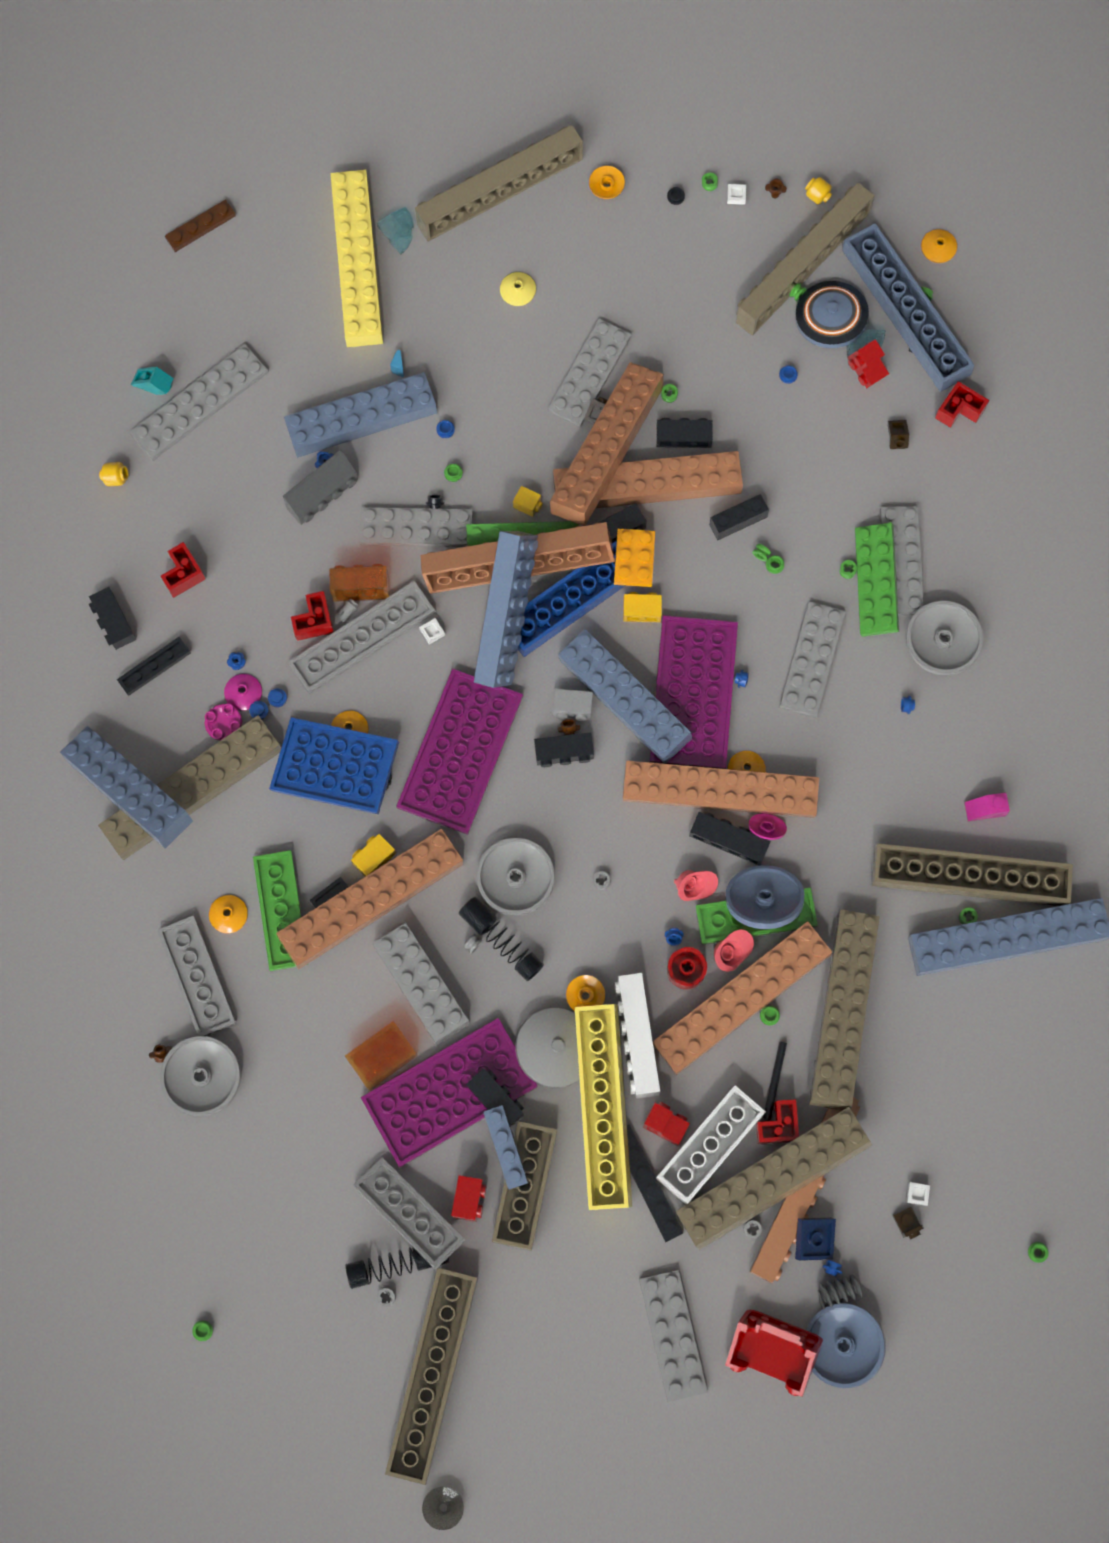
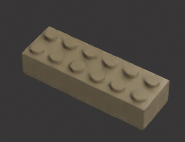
(522, 1205)

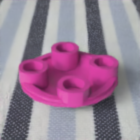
(222, 721)

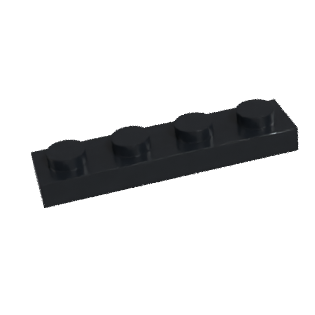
(153, 666)

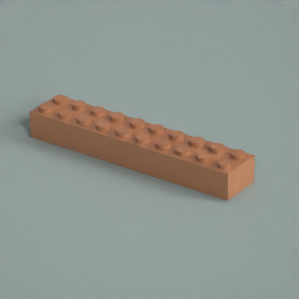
(606, 444)
(670, 479)
(555, 553)
(721, 789)
(369, 899)
(742, 998)

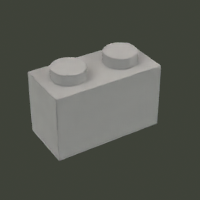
(572, 704)

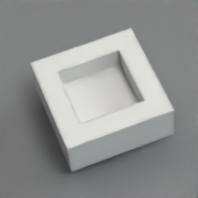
(736, 194)
(432, 631)
(918, 1194)

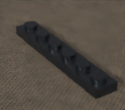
(651, 1190)

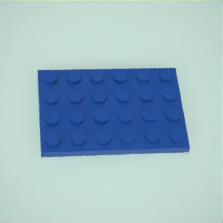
(334, 765)

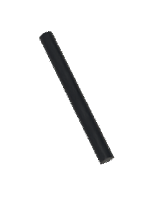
(774, 1081)

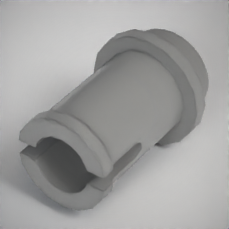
(347, 610)

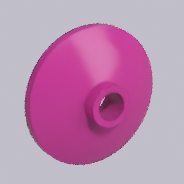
(239, 700)
(767, 826)

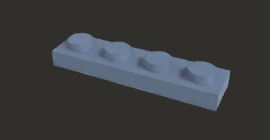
(505, 1147)

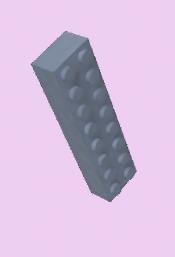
(360, 414)
(506, 608)
(625, 696)
(126, 787)

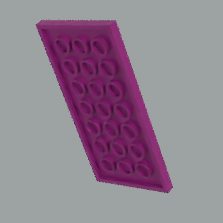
(698, 686)
(459, 752)
(433, 1099)

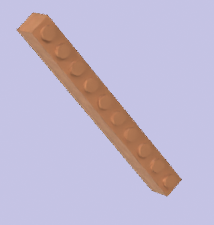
(784, 1228)

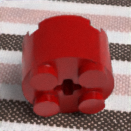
(693, 977)

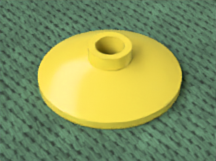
(517, 296)

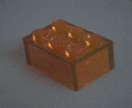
(359, 583)
(381, 1055)

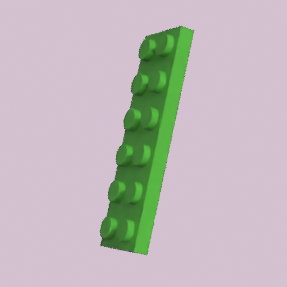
(489, 532)
(877, 579)
(277, 902)
(717, 922)

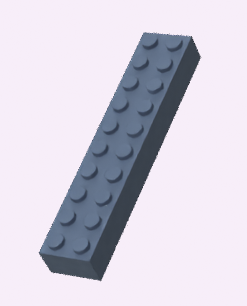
(908, 307)
(1009, 937)

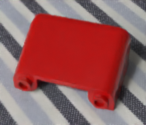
(774, 1350)

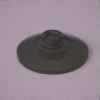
(432, 1512)

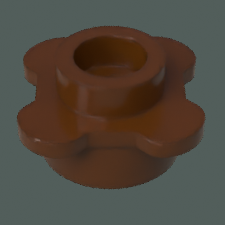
(778, 184)
(568, 727)
(159, 1053)

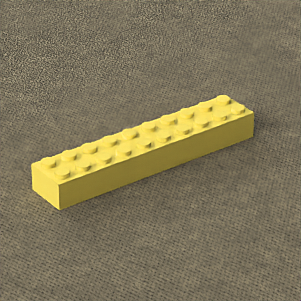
(356, 258)
(603, 1107)

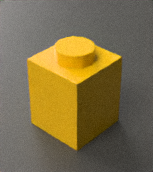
(527, 501)

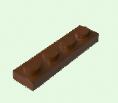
(200, 225)

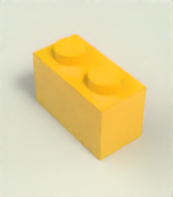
(642, 607)
(373, 855)

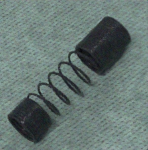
(481, 920)
(358, 1275)

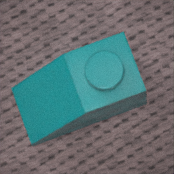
(152, 380)

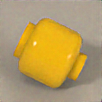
(818, 190)
(114, 474)

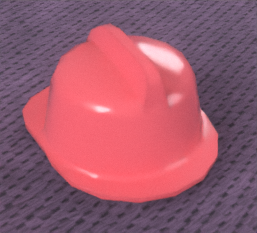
(696, 885)
(733, 950)

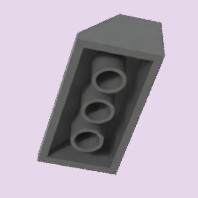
(320, 488)

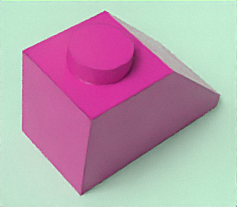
(987, 807)

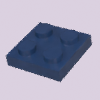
(815, 1239)

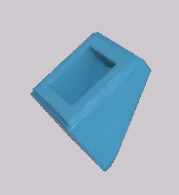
(397, 365)

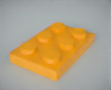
(634, 557)

